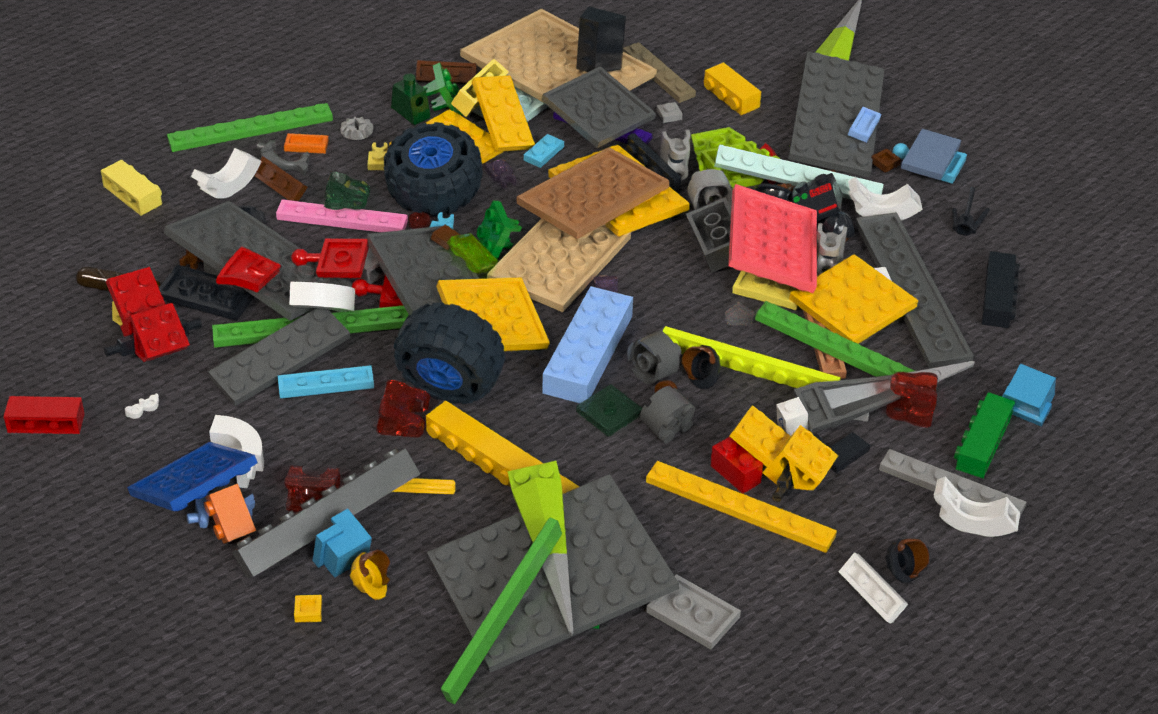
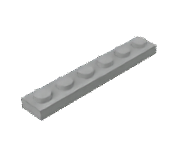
(927, 475)

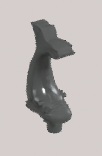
(268, 151)

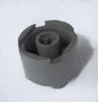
(654, 357)
(668, 413)

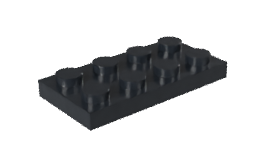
(201, 292)

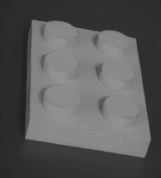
(695, 613)

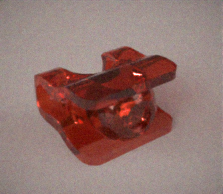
(918, 398)
(396, 410)
(304, 487)

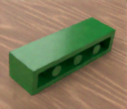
(984, 435)

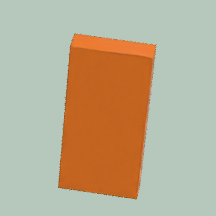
(306, 143)

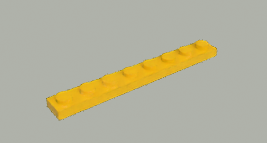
(741, 506)

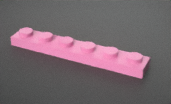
(343, 218)

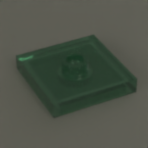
(609, 410)

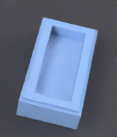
(864, 124)

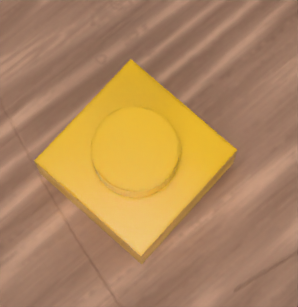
(308, 608)

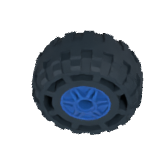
(433, 169)
(449, 353)

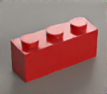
(44, 415)

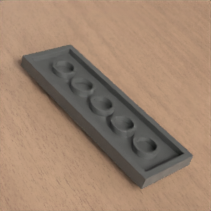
(278, 355)

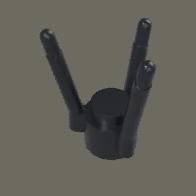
(965, 223)

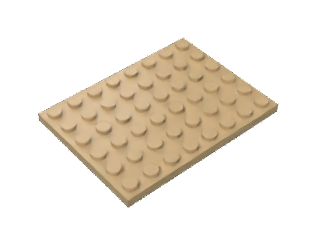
(543, 55)

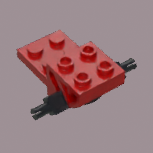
(148, 324)

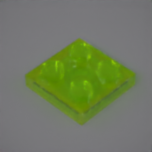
(475, 255)

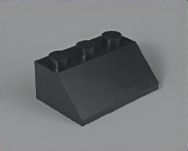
(600, 40)

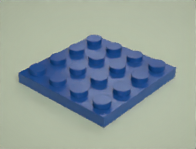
(192, 476)

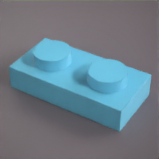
(543, 150)

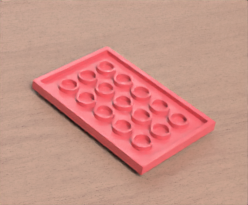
(773, 239)

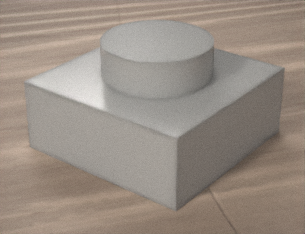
(669, 112)

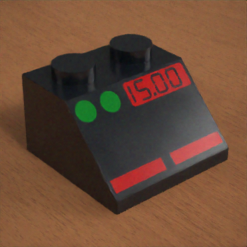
(819, 194)

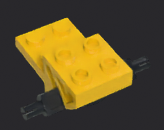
(789, 460)

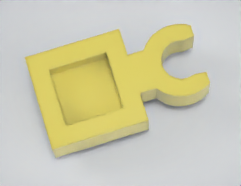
(376, 157)

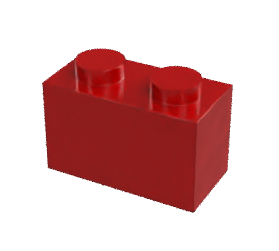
(736, 465)

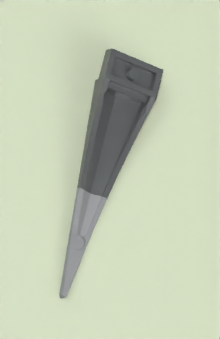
(844, 400)

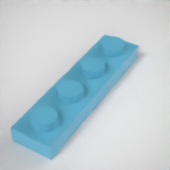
(325, 381)

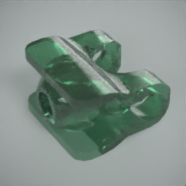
(342, 192)

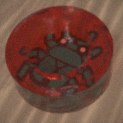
(419, 220)

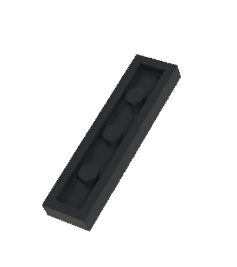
(648, 158)

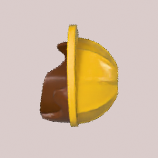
(370, 573)

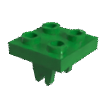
(446, 88)
(496, 229)

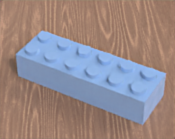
(587, 345)

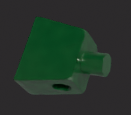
(410, 100)

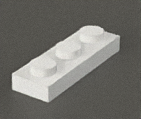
(873, 588)

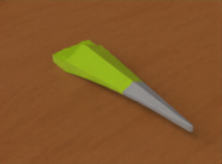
(841, 39)
(539, 497)

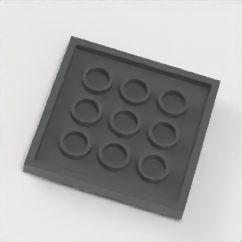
(598, 107)

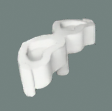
(144, 405)

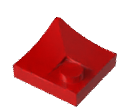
(248, 270)

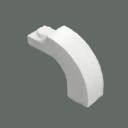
(231, 178)
(903, 201)
(322, 296)
(240, 436)
(984, 519)

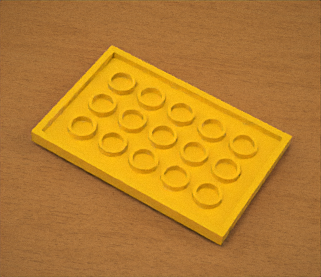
(657, 208)

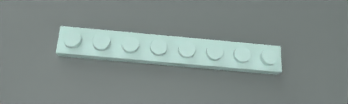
(781, 170)

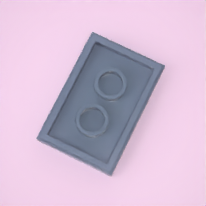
(931, 154)

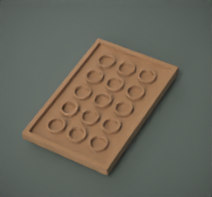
(592, 192)

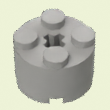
(709, 187)

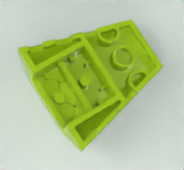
(706, 149)

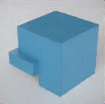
(1031, 393)
(341, 543)

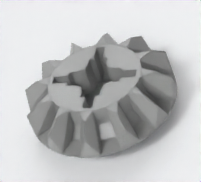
(349, 131)

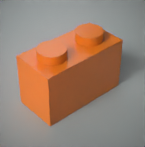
(229, 514)

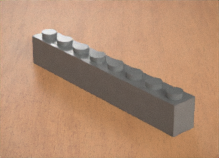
(315, 517)

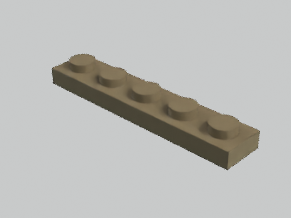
(665, 76)

